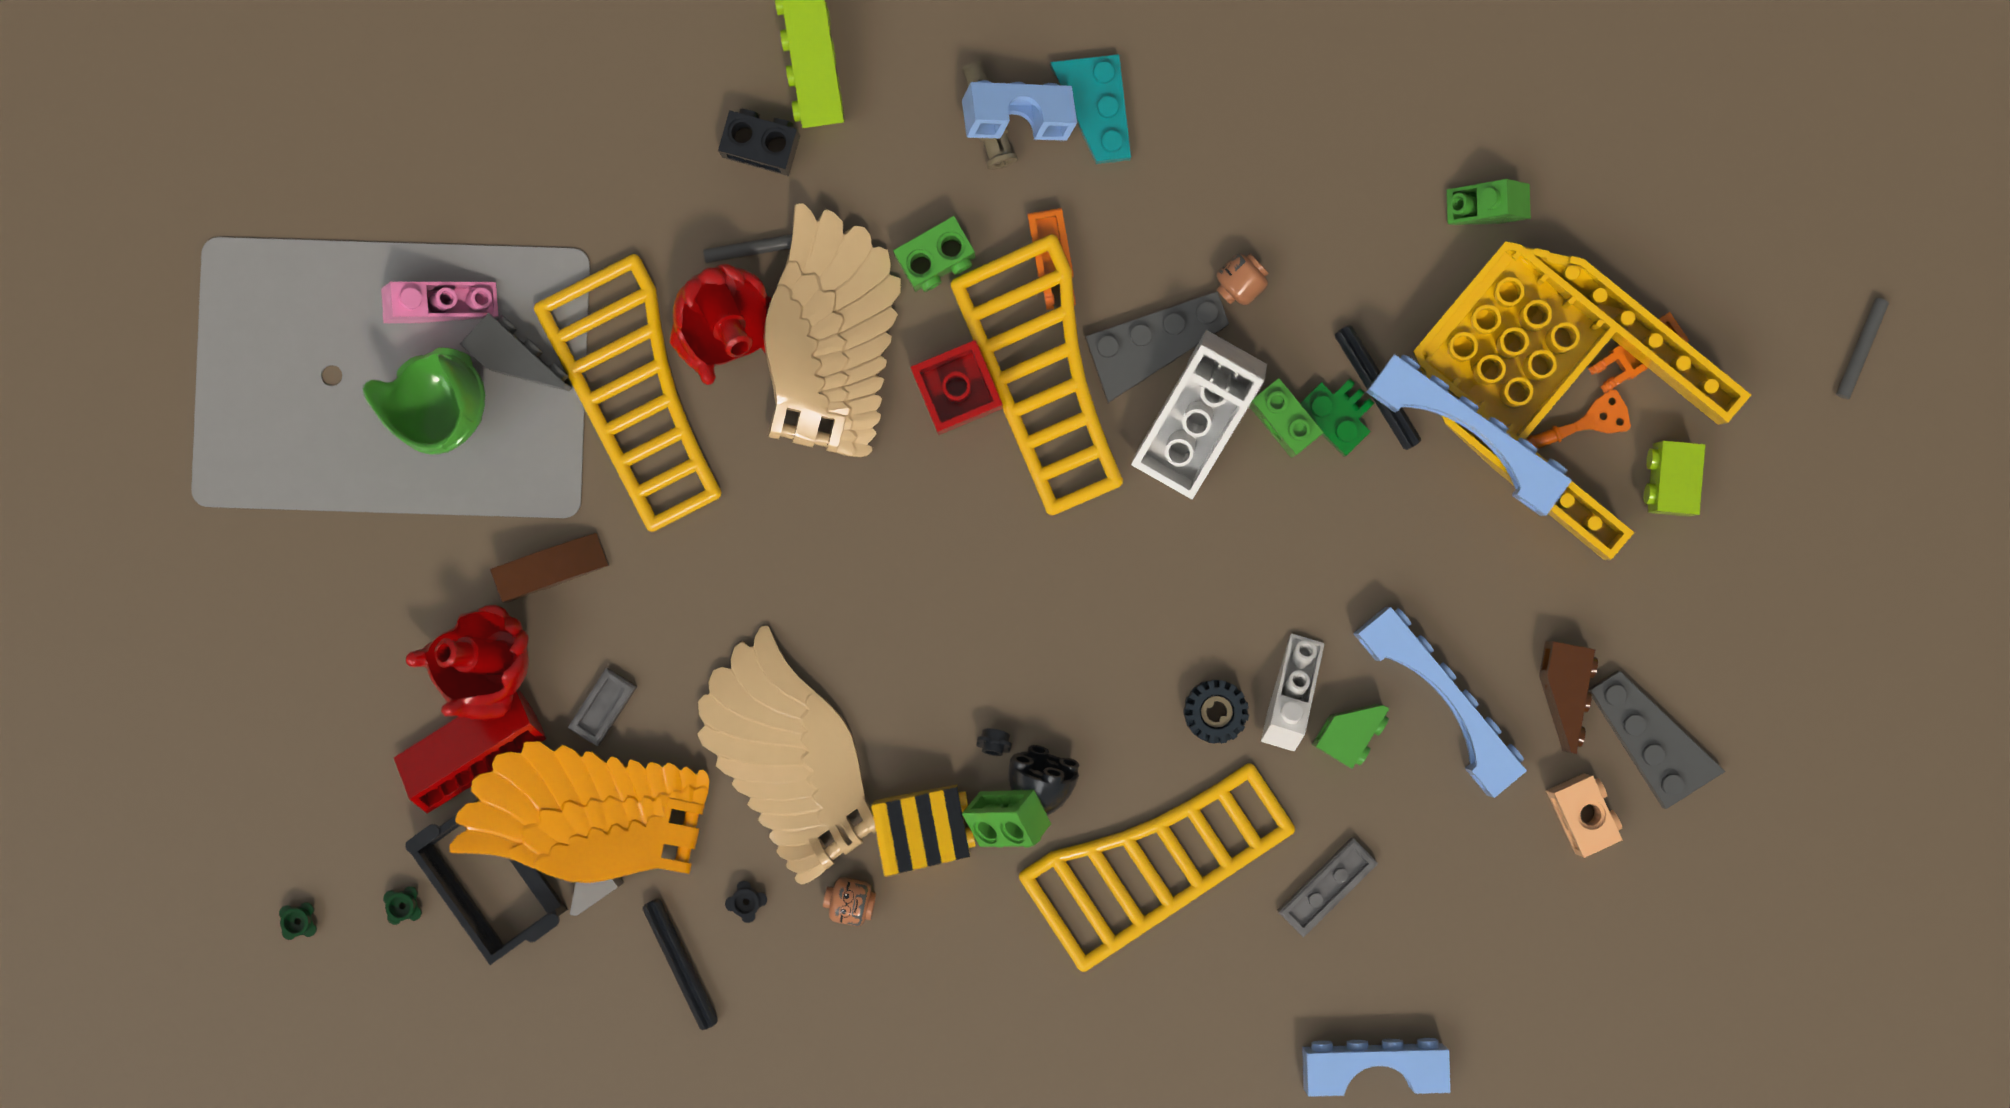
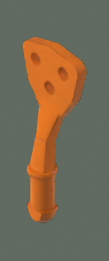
(1590, 420)

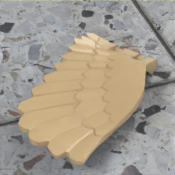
(830, 334)
(786, 756)

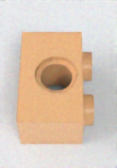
(1568, 802)

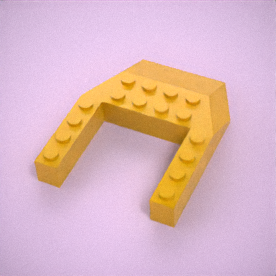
(1530, 333)

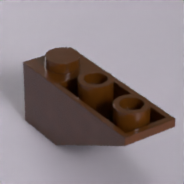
(1565, 681)

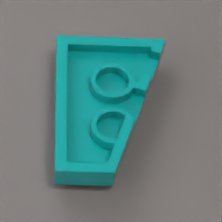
(1098, 104)

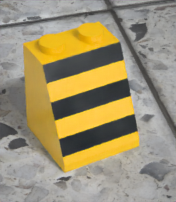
(922, 829)

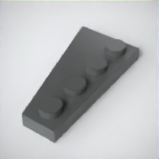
(1147, 344)
(1657, 746)

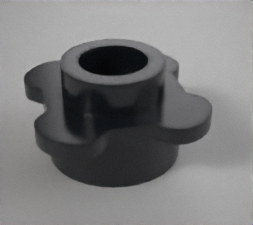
(994, 742)
(736, 904)

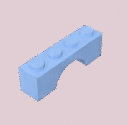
(1331, 1068)

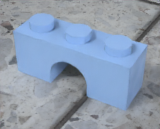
(1045, 106)

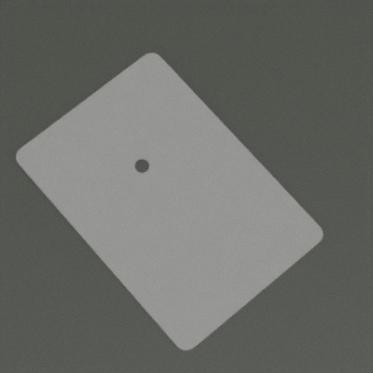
(291, 442)

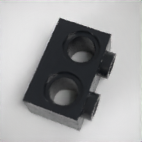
(756, 151)

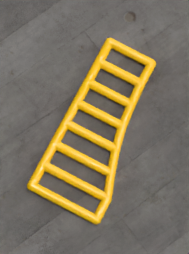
(1069, 349)
(660, 366)
(1128, 839)

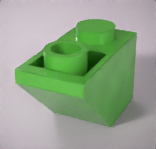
(1489, 203)
(1349, 732)

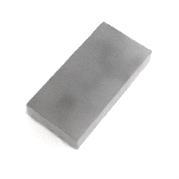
(602, 707)

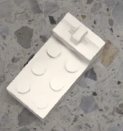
(1200, 414)

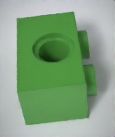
(1285, 418)

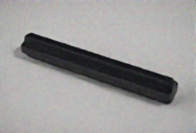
(1368, 373)
(680, 964)

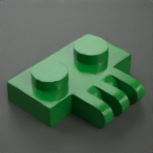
(1338, 415)

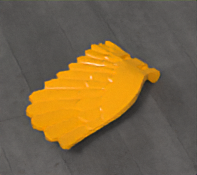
(582, 814)

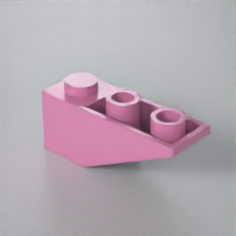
(438, 301)

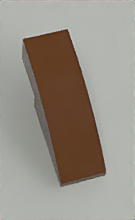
(549, 567)

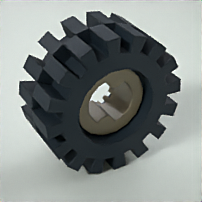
(1227, 726)

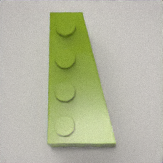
(812, 62)

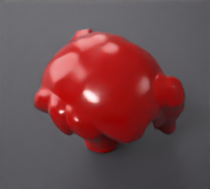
(719, 318)
(477, 663)

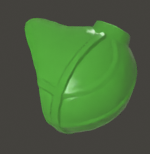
(431, 402)

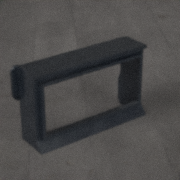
(462, 906)

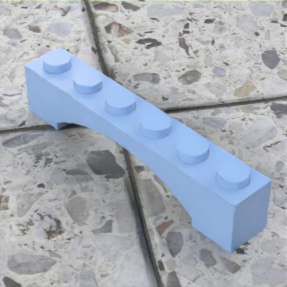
(1535, 481)
(1491, 761)

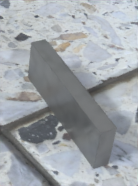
(1327, 887)

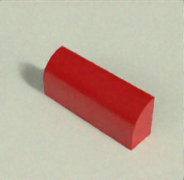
(462, 750)

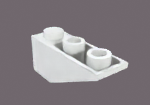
(1293, 693)

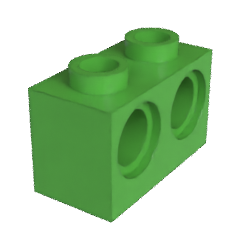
(929, 246)
(1006, 818)

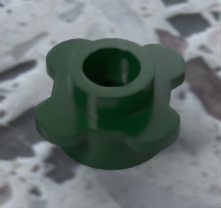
(393, 909)
(288, 925)

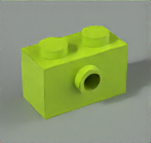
(1675, 478)

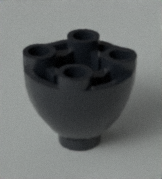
(1044, 773)

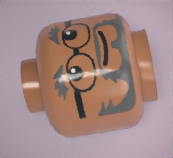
(1242, 279)
(850, 901)

